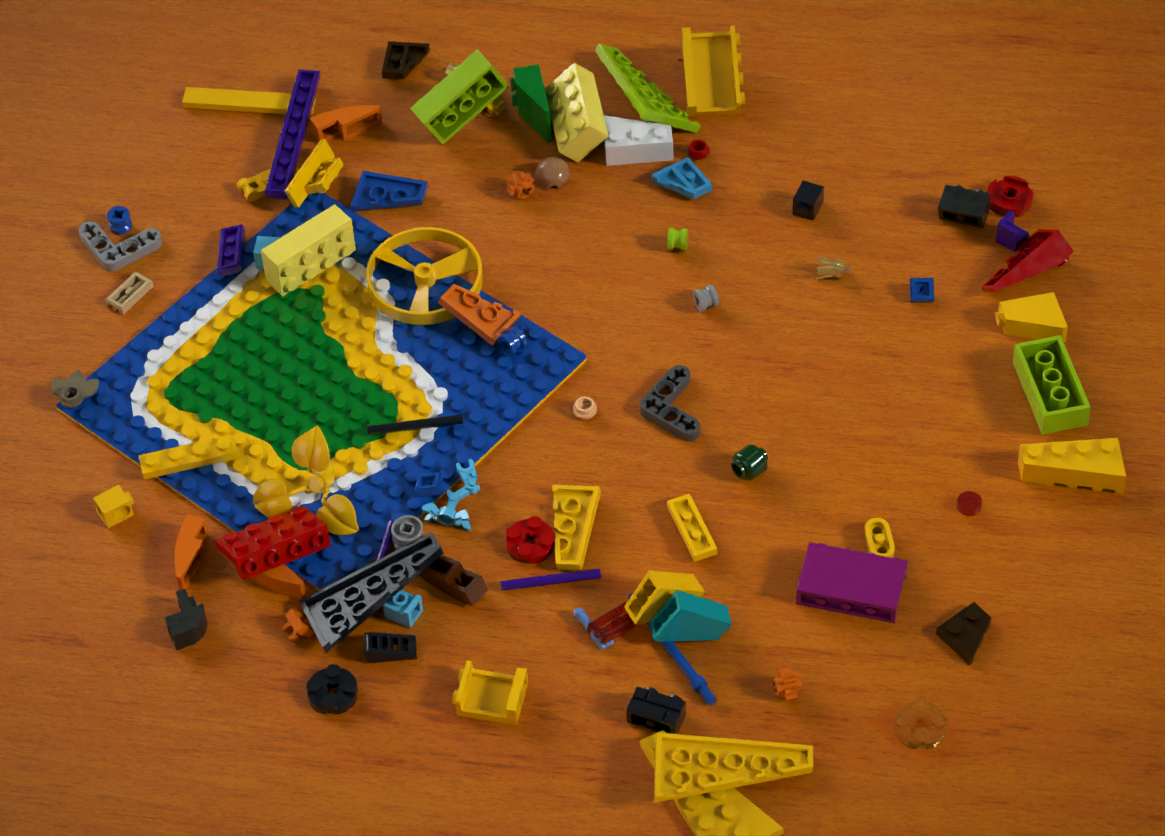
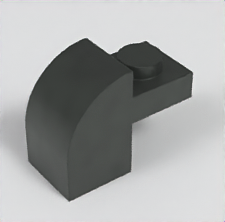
(189, 624)

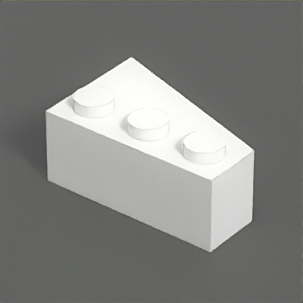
(637, 141)

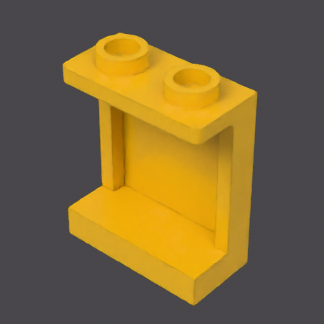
(490, 694)

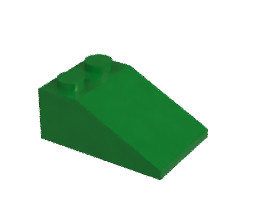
(531, 99)

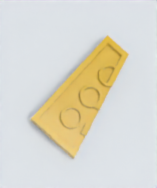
(573, 523)

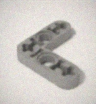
(113, 251)

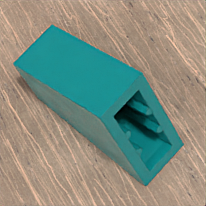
(690, 619)

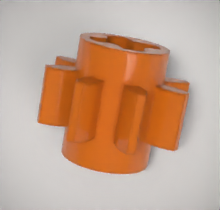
(520, 185)
(787, 684)

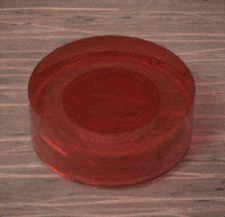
(969, 503)

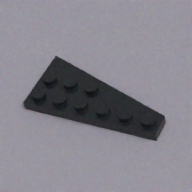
(353, 599)

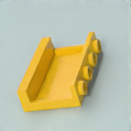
(712, 72)

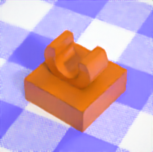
(300, 624)

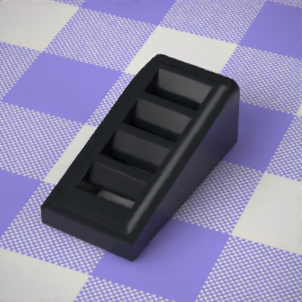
(375, 639)

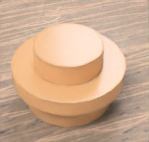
(584, 408)

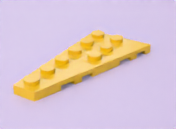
(710, 764)

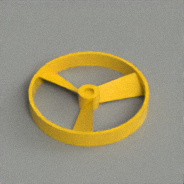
(424, 273)

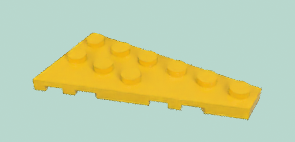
(720, 811)

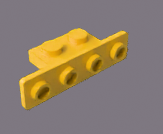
(315, 174)

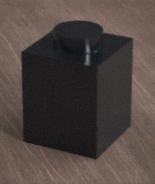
(808, 200)

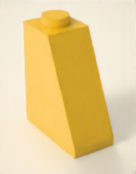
(1032, 317)
(656, 590)

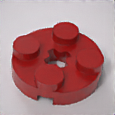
(1021, 199)
(525, 529)

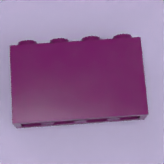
(851, 582)

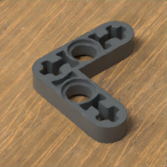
(663, 405)

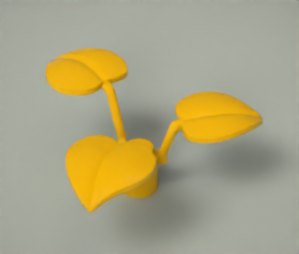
(312, 452)

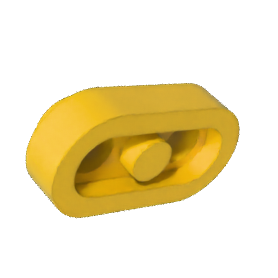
(879, 542)

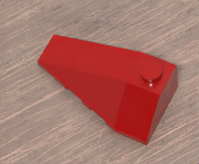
(1037, 254)

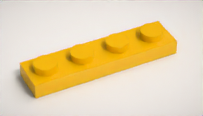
(188, 456)

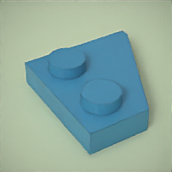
(684, 179)

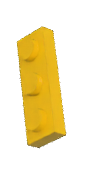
(692, 527)

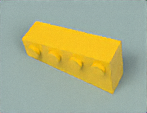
(1074, 463)

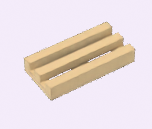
(132, 294)

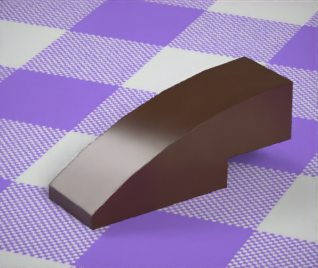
(454, 580)

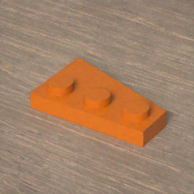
(483, 317)

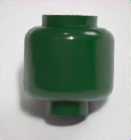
(749, 462)

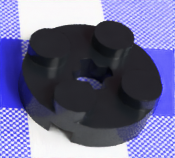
(328, 678)

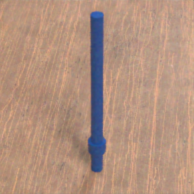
(697, 681)

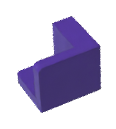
(1010, 234)

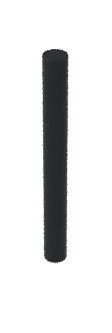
(414, 424)

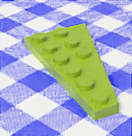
(646, 98)

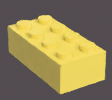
(576, 112)
(308, 250)

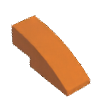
(345, 122)
(189, 549)
(281, 581)

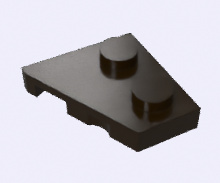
(403, 58)
(965, 631)

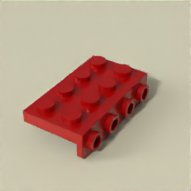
(274, 541)

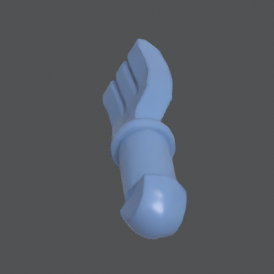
(580, 614)

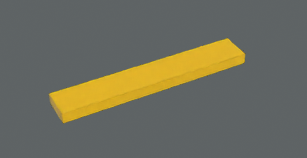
(237, 100)

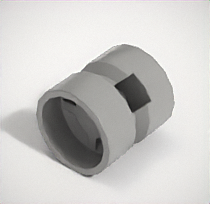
(406, 530)

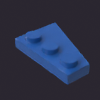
(387, 191)

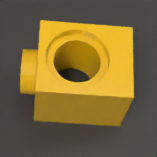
(114, 506)

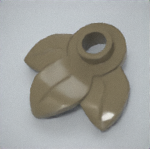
(74, 389)

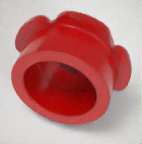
(698, 149)

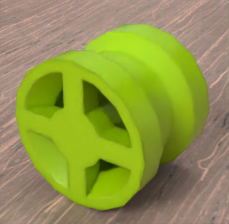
(677, 239)

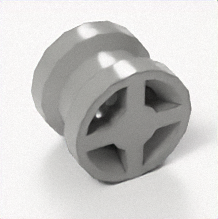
(705, 298)

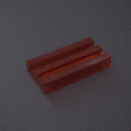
(615, 628)

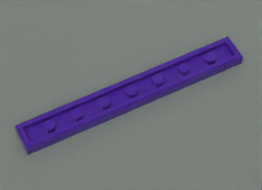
(292, 133)

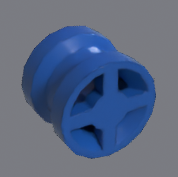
(119, 220)
(512, 341)

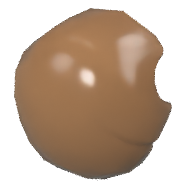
(551, 172)

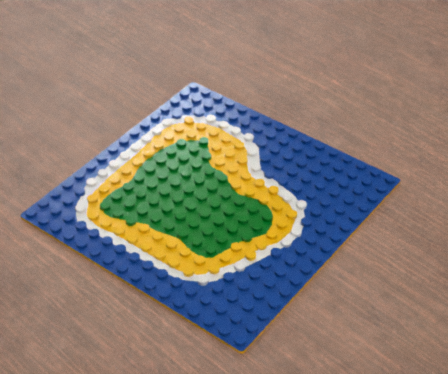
(323, 357)

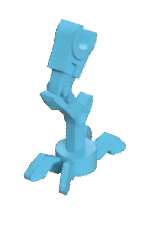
(448, 515)

